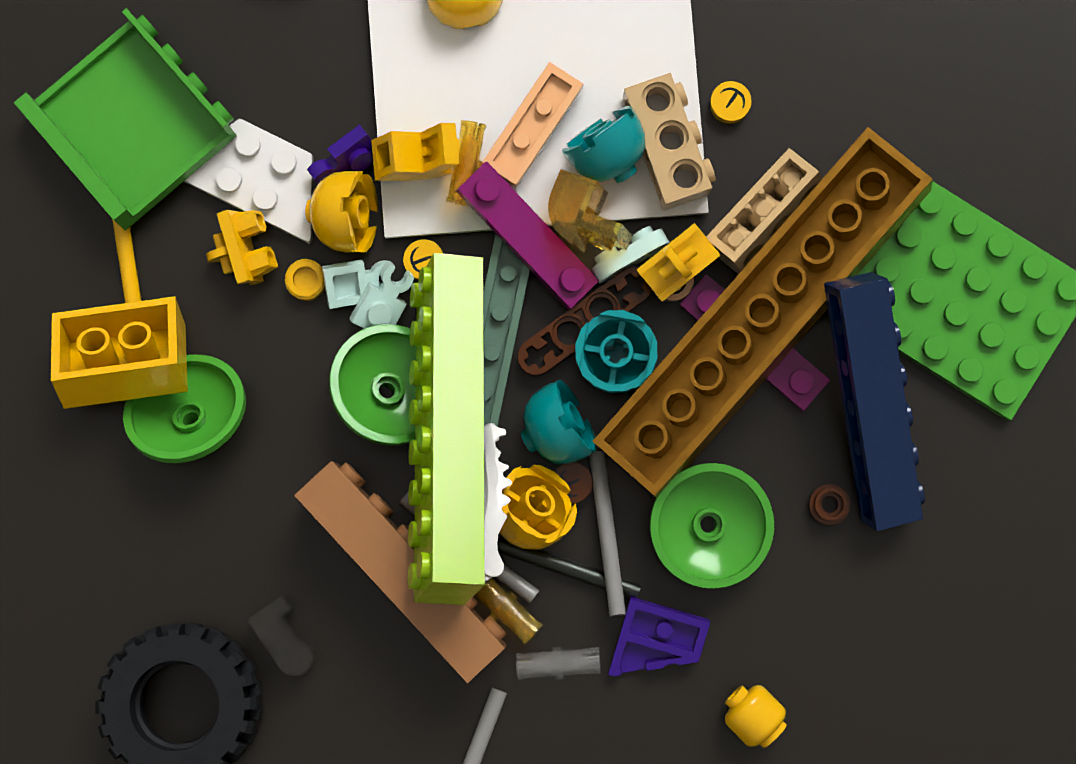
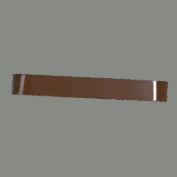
(580, 315)

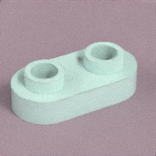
(644, 244)

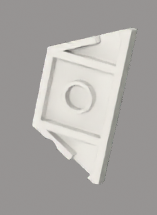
(263, 176)

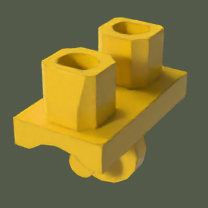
(236, 249)
(678, 262)

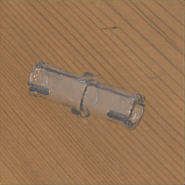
(558, 663)

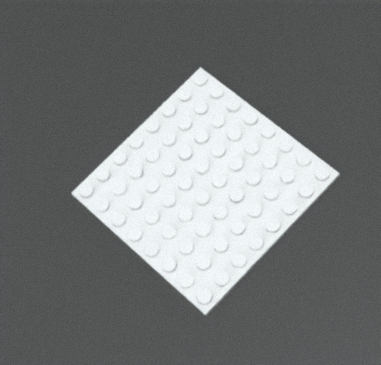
(483, 74)

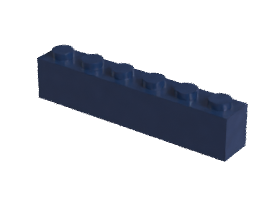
(875, 400)

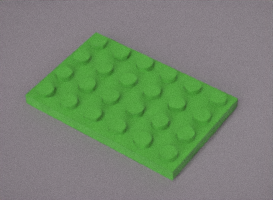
(975, 300)

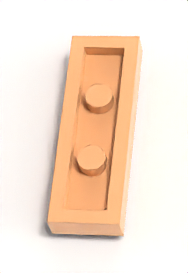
(533, 123)

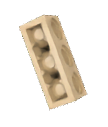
(662, 161)
(763, 210)

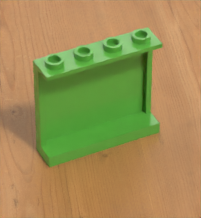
(130, 121)

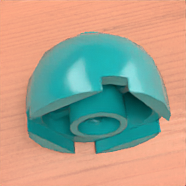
(608, 147)
(616, 351)
(556, 425)

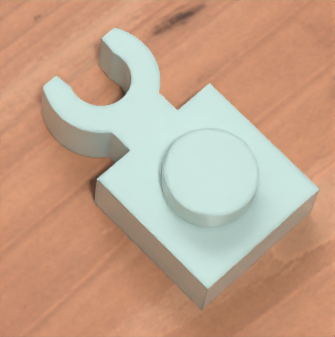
(348, 280)
(382, 304)

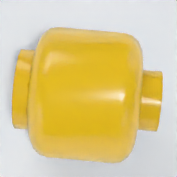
(755, 716)

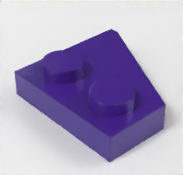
(657, 638)

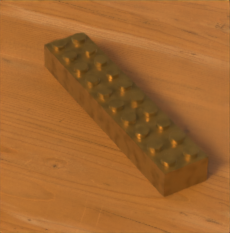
(763, 312)

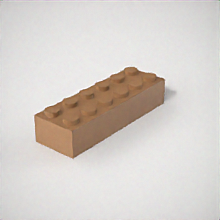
(383, 553)

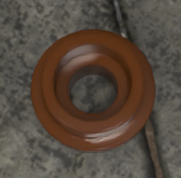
(842, 504)

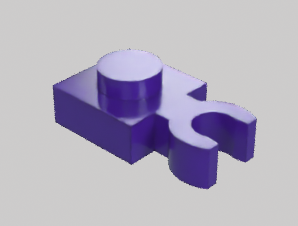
(349, 153)

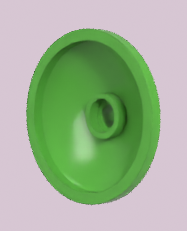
(364, 364)
(161, 423)
(740, 530)

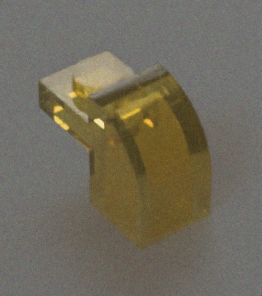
(575, 214)

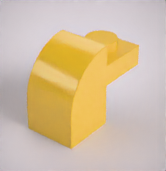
(416, 154)

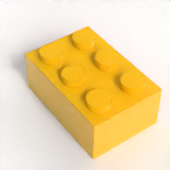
(118, 352)

